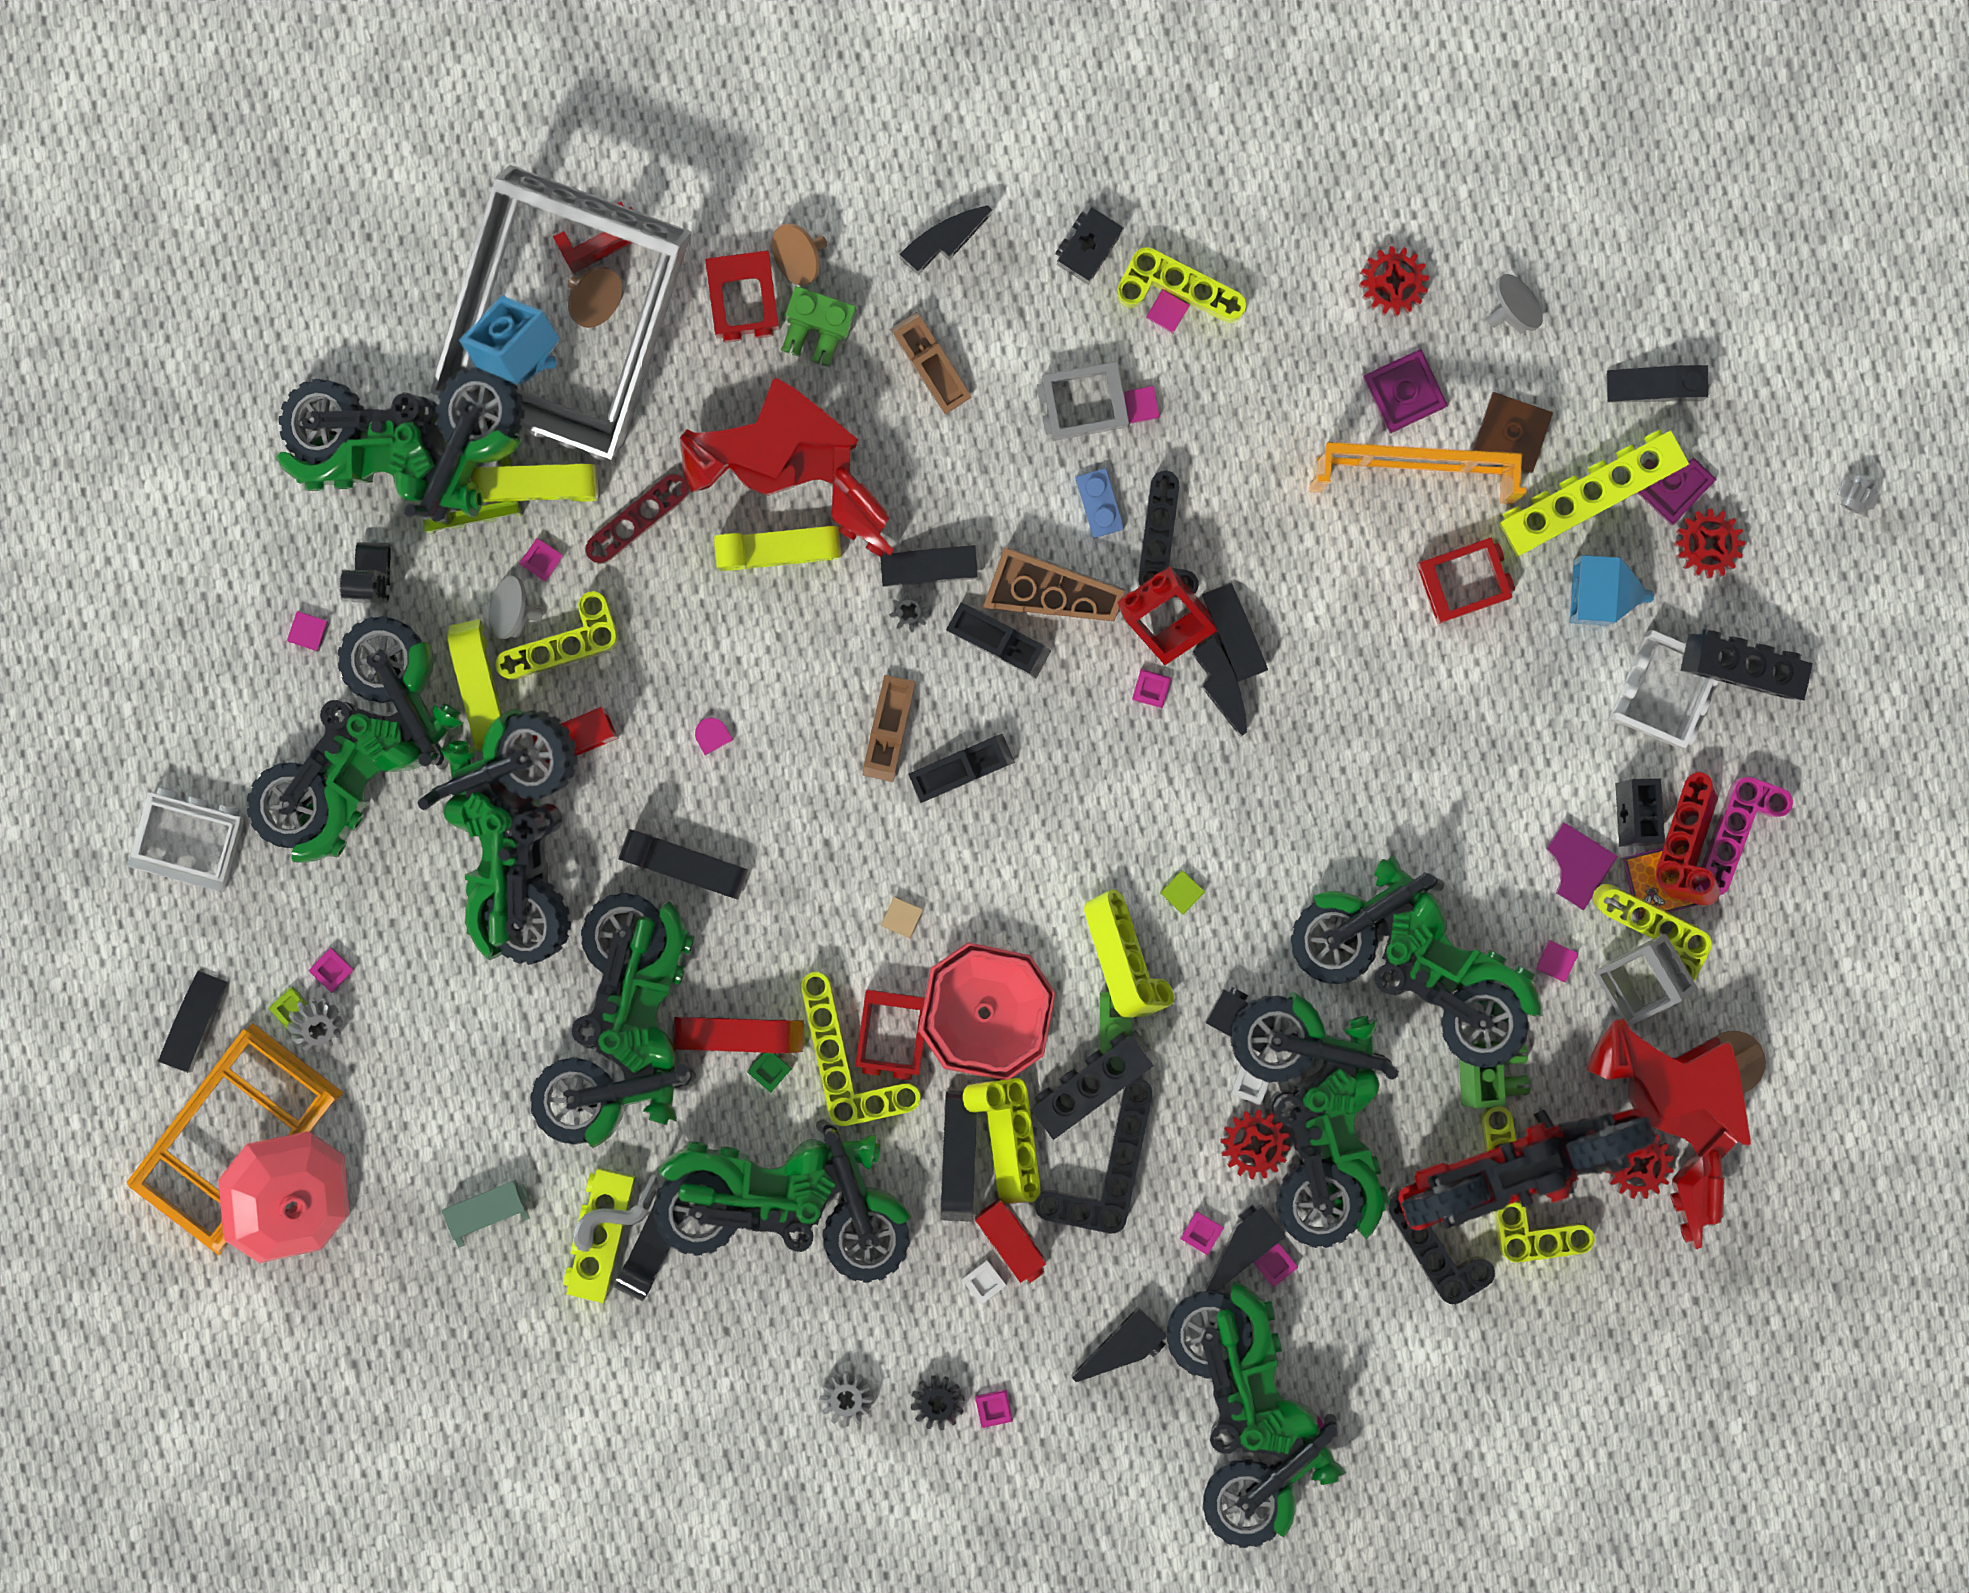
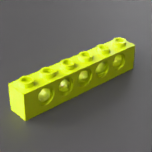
(1669, 460)

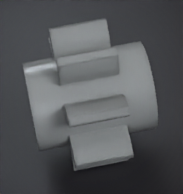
(1858, 494)

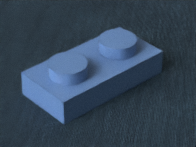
(1099, 503)

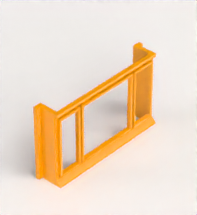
(1510, 473)
(326, 1095)

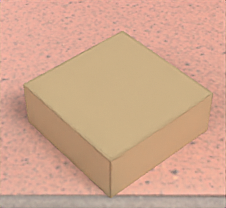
(902, 917)

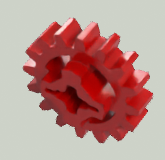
(1408, 280)
(1719, 554)
(1275, 1138)
(1646, 1175)

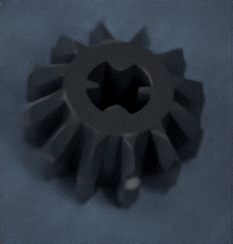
(948, 1399)

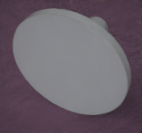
(1518, 305)
(508, 609)

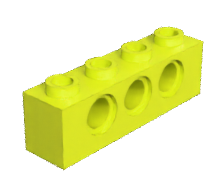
(596, 1286)

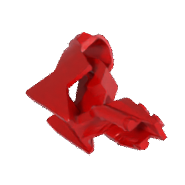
(785, 449)
(1688, 1097)

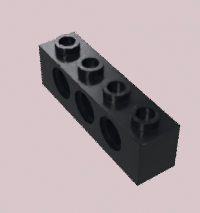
(1702, 659)
(1058, 1118)

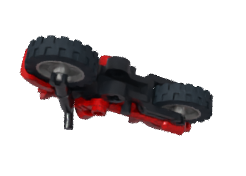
(1538, 1164)

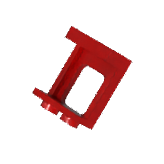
(590, 250)
(737, 268)

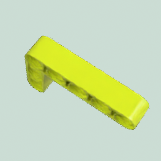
(840, 1063)
(1519, 1229)

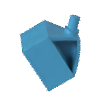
(511, 341)
(1604, 590)

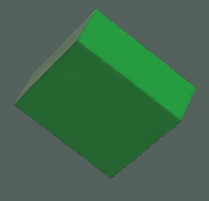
(769, 1070)

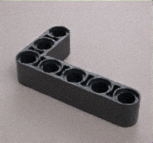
(1114, 1170)

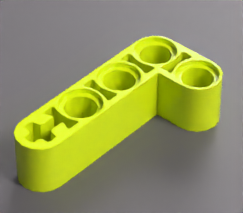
(1184, 291)
(538, 482)
(776, 548)
(556, 643)
(474, 677)
(1651, 923)
(1122, 958)
(1010, 1136)

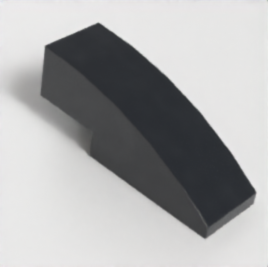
(944, 238)
(929, 566)
(1235, 632)
(998, 640)
(1223, 685)
(961, 768)
(193, 1022)

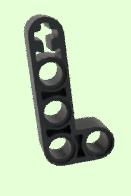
(1161, 533)
(371, 574)
(683, 864)
(958, 1160)
(646, 1258)
(1448, 1270)

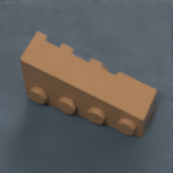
(1046, 588)

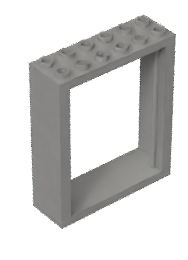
(543, 416)

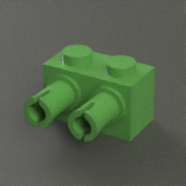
(818, 313)
(1487, 1086)

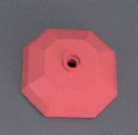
(1017, 1004)
(268, 1178)

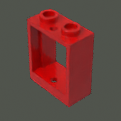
(1434, 589)
(1181, 634)
(589, 730)
(874, 1067)
(1011, 1241)

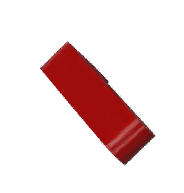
(1694, 837)
(738, 1035)

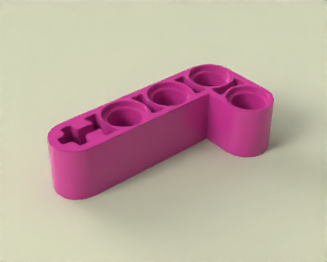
(1736, 839)

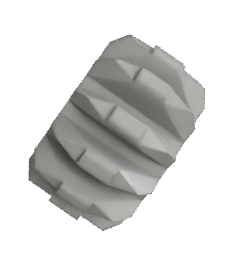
(318, 1033)
(857, 1397)

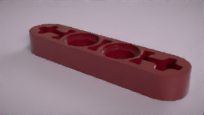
(634, 515)

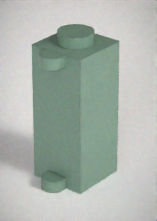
(486, 1210)

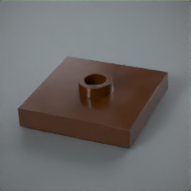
(1513, 428)

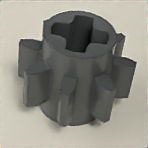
(910, 621)

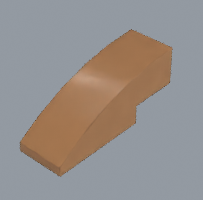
(930, 363)
(888, 728)

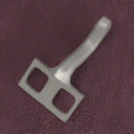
(585, 1227)

